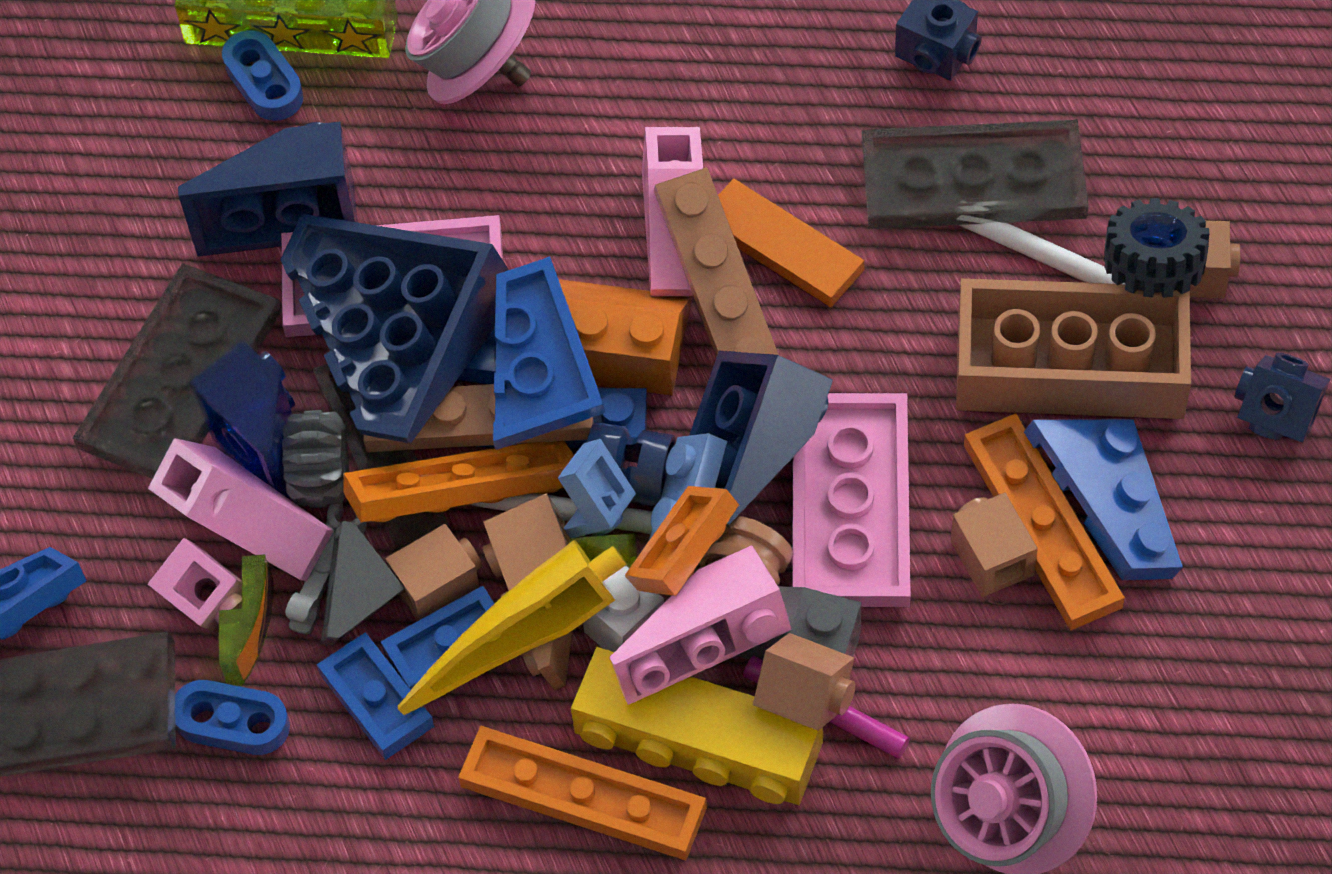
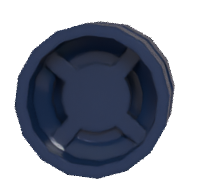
(647, 450)

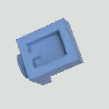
(596, 489)

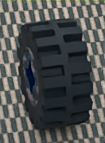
(1156, 248)

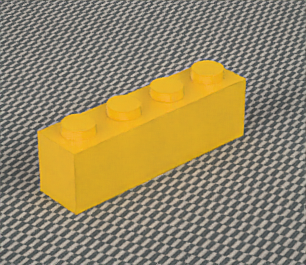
(700, 730)

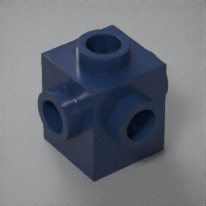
(937, 36)
(1300, 394)

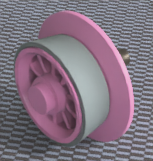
(468, 44)
(1015, 790)

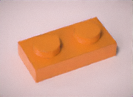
(682, 540)

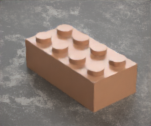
(1072, 349)

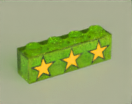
(295, 25)

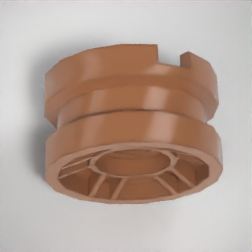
(744, 532)

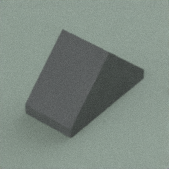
(357, 584)

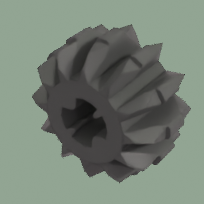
(315, 458)

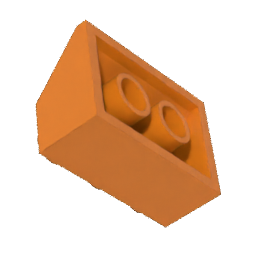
(628, 334)

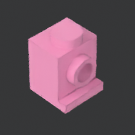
(185, 574)

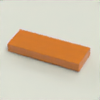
(789, 244)

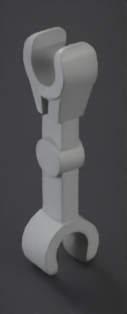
(305, 606)

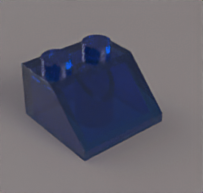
(247, 410)

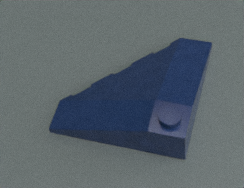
(395, 314)

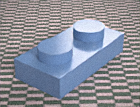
(691, 462)

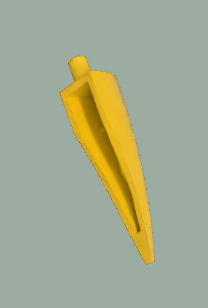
(534, 612)

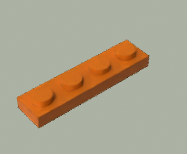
(456, 480)
(1065, 553)
(583, 792)

